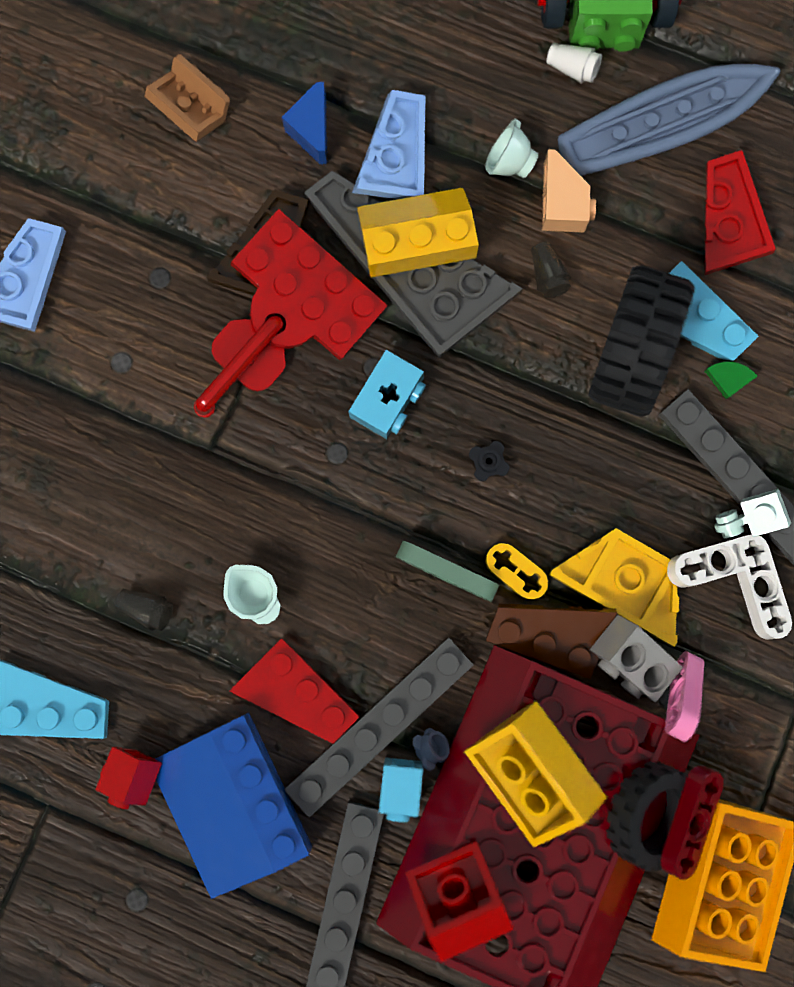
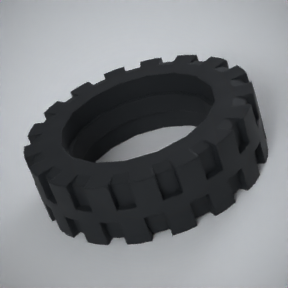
(630, 808)

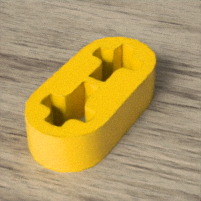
(522, 564)

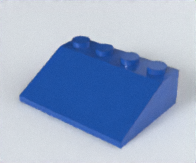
(231, 807)

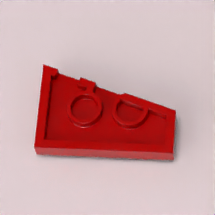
(733, 215)
(296, 692)

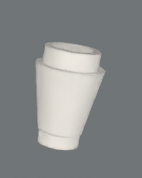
(575, 61)

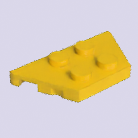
(625, 577)

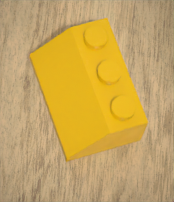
(418, 232)
(536, 775)

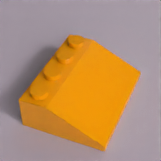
(735, 895)

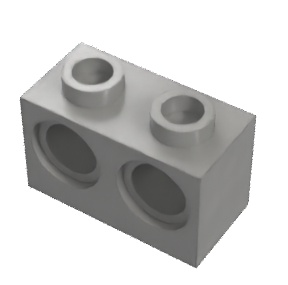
(635, 658)

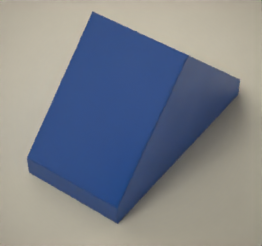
(307, 122)

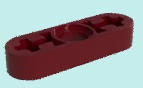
(683, 843)

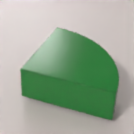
(730, 377)

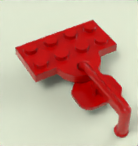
(294, 286)

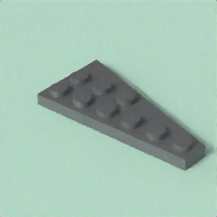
(438, 300)

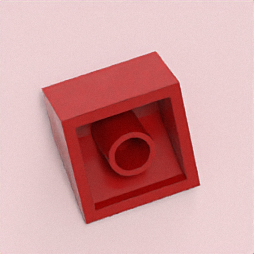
(458, 901)

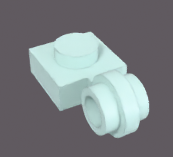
(761, 512)

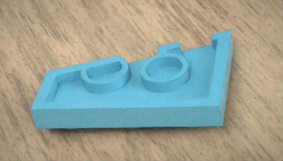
(48, 708)

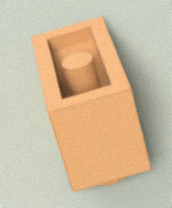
(565, 197)

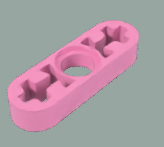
(685, 697)

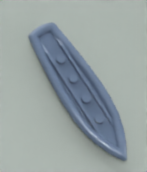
(665, 116)

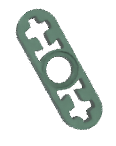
(447, 571)

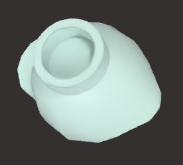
(511, 153)
(251, 593)

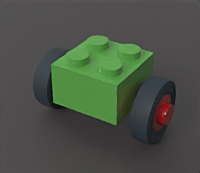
(608, 22)

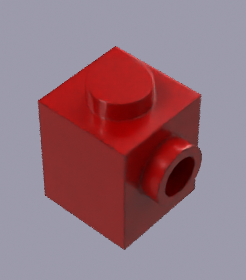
(128, 777)

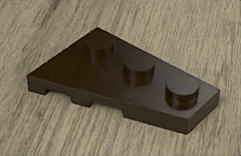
(290, 205)

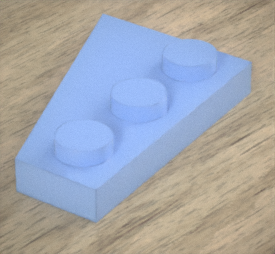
(396, 151)
(28, 272)

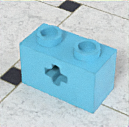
(387, 375)
(401, 789)

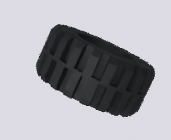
(642, 340)

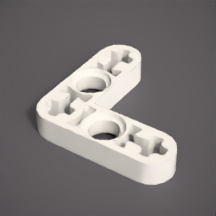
(739, 563)

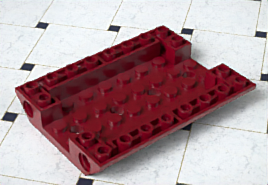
(582, 888)

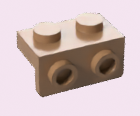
(189, 99)

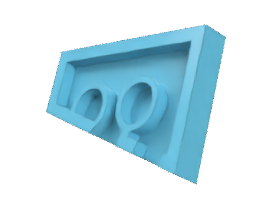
(712, 323)

